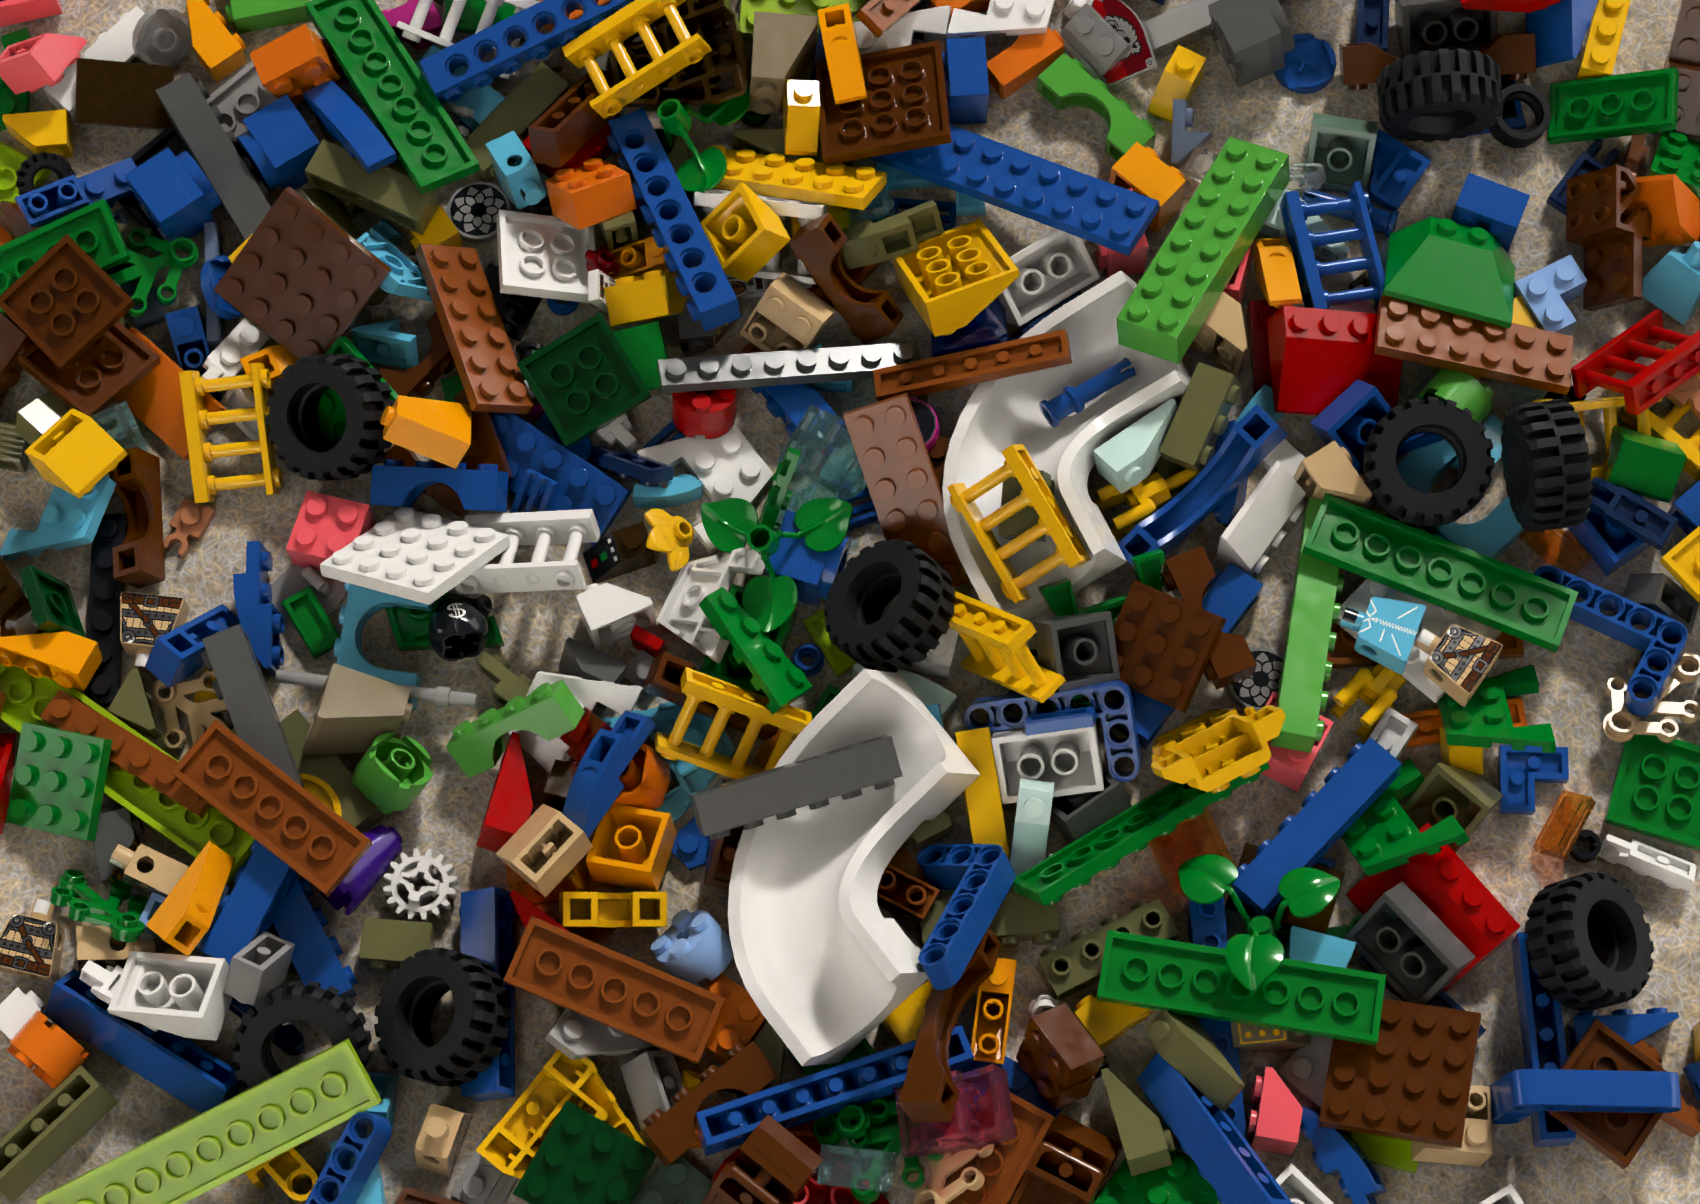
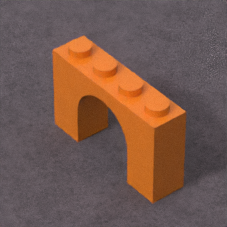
(1018, 62)

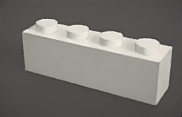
(110, 46)

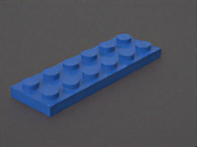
(578, 481)

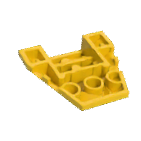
(1217, 747)
(526, 1124)

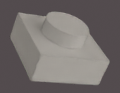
(639, 669)

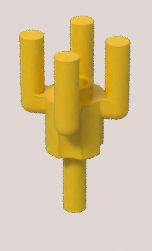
(1142, 499)
(1376, 689)

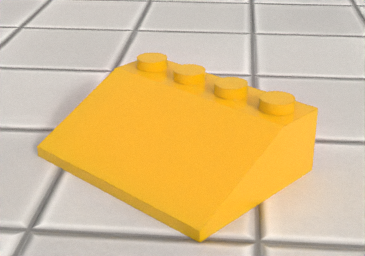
(955, 276)

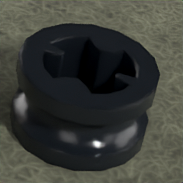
(1586, 856)

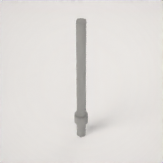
(441, 696)

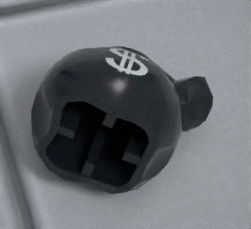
(459, 626)

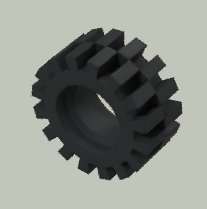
(37, 162)

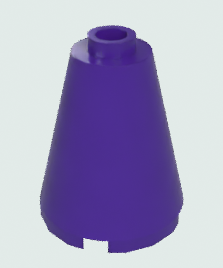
(368, 870)

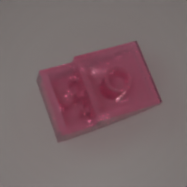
(979, 1118)

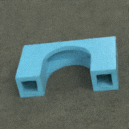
(1488, 536)
(359, 608)

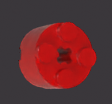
(704, 412)

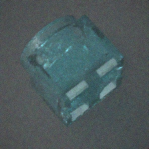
(826, 454)

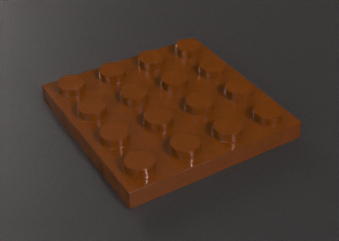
(902, 107)
(302, 277)
(1411, 1081)

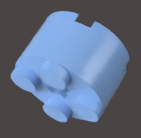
(693, 947)

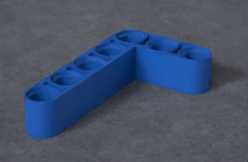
(1621, 629)
(1096, 693)
(980, 882)
(1534, 1090)
(367, 1153)

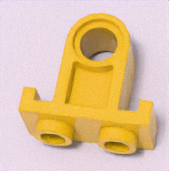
(287, 1171)

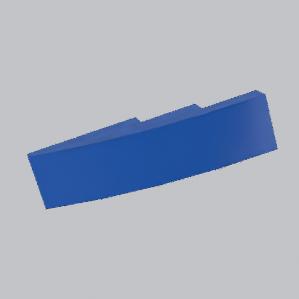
(350, 126)

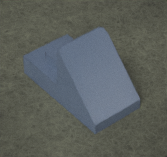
(1183, 141)

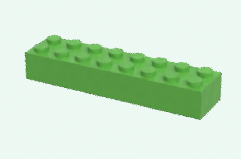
(1203, 250)

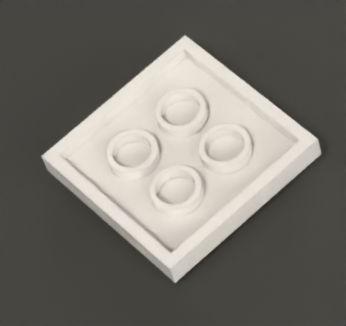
(542, 256)

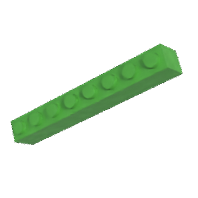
(1308, 645)

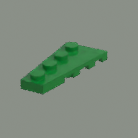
(763, 657)

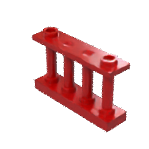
(1648, 382)

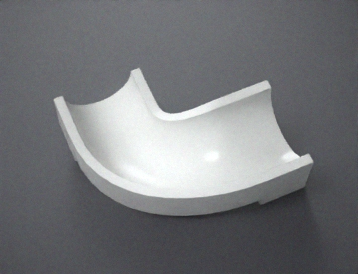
(1009, 413)
(808, 884)

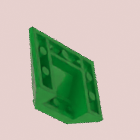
(1451, 270)

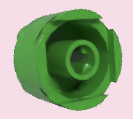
(1462, 389)
(392, 772)

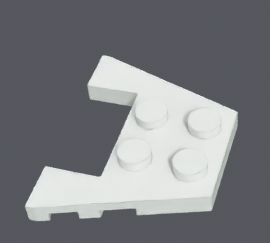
(1003, 16)
(901, 34)
(724, 464)
(696, 581)
(587, 693)

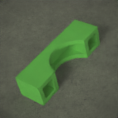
(1069, 85)
(547, 712)

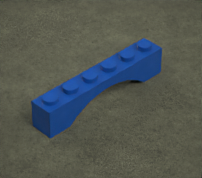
(1236, 458)

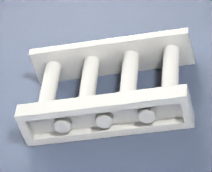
(414, 33)
(782, 207)
(537, 529)

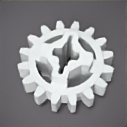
(434, 888)

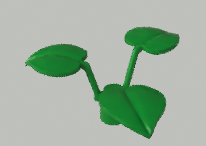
(710, 166)
(735, 522)
(1259, 953)

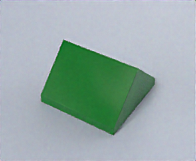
(1644, 464)

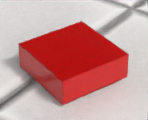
(648, 642)

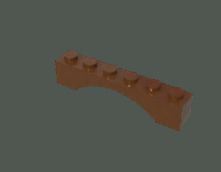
(1364, 61)
(929, 1087)

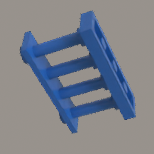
(1303, 243)

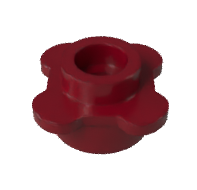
(602, 260)

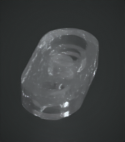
(1306, 176)

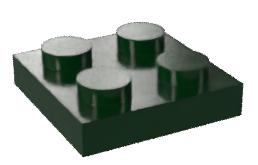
(50, 602)

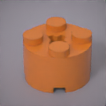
(644, 780)
(48, 1049)

